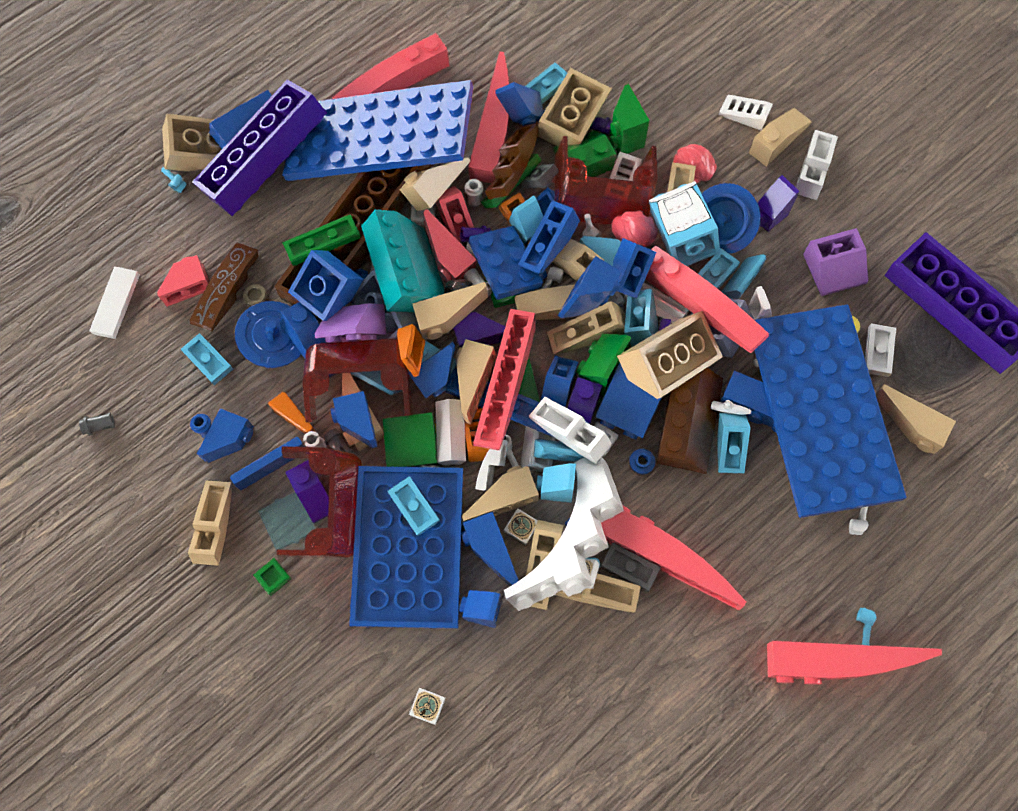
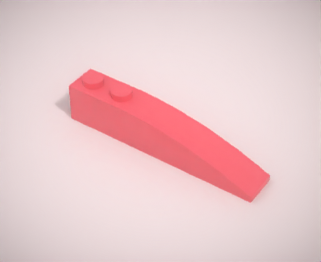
(401, 69)
(492, 129)
(699, 295)
(506, 379)
(670, 554)
(838, 661)

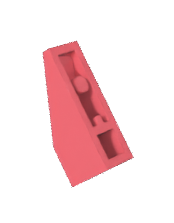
(450, 255)

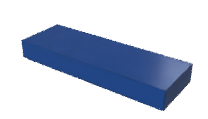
(263, 466)

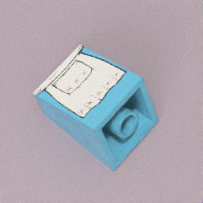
(685, 224)

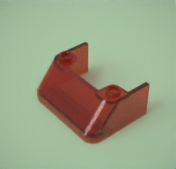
(603, 196)
(351, 357)
(338, 538)

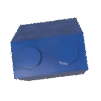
(627, 406)

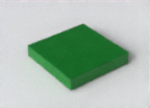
(410, 440)

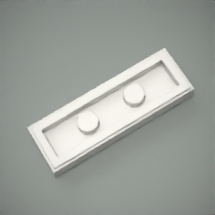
(114, 302)

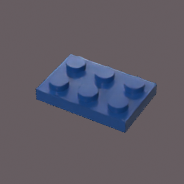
(498, 257)

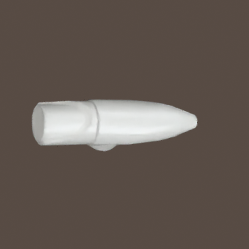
(729, 407)

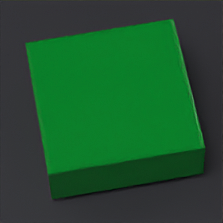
(272, 576)

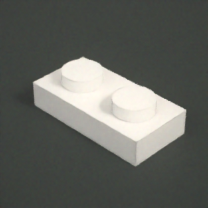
(880, 349)

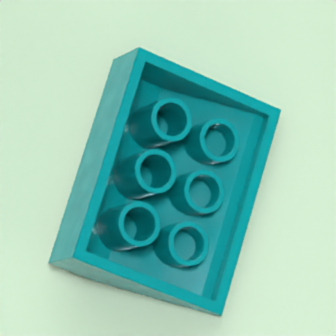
(401, 260)

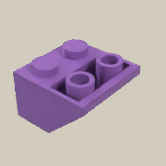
(837, 262)
(354, 324)

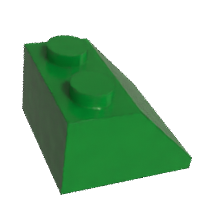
(629, 123)
(594, 152)
(603, 359)

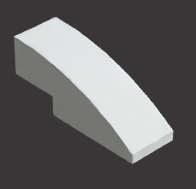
(816, 164)
(571, 429)

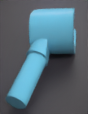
(177, 182)
(867, 617)

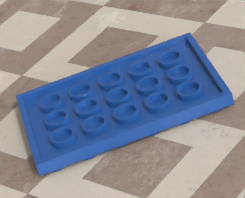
(401, 575)

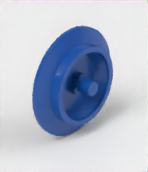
(734, 214)
(263, 338)

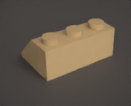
(572, 109)

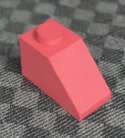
(454, 211)
(183, 281)

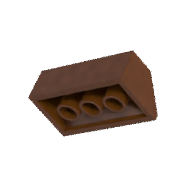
(690, 423)

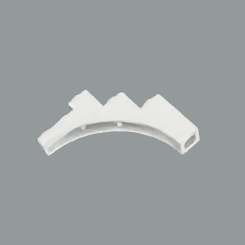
(582, 538)

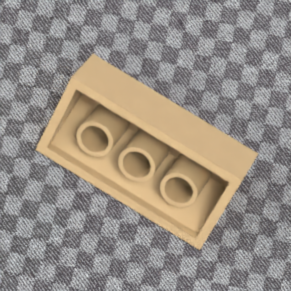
(671, 355)

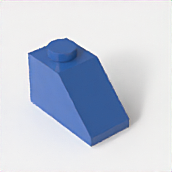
(521, 103)
(634, 264)
(435, 372)
(559, 380)
(354, 417)
(225, 436)
(481, 607)

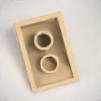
(188, 143)

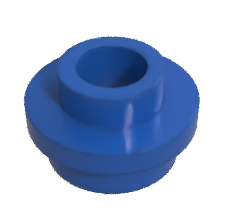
(639, 468)

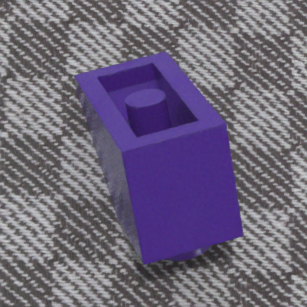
(777, 203)
(478, 329)
(585, 398)
(309, 491)

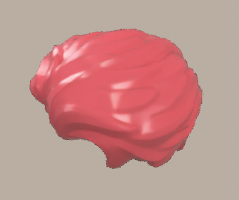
(699, 157)
(635, 228)

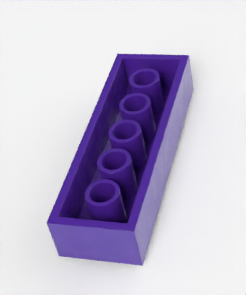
(260, 147)
(959, 300)

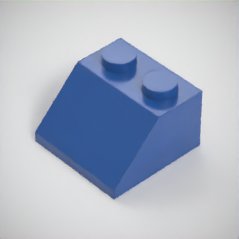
(325, 284)
(591, 289)

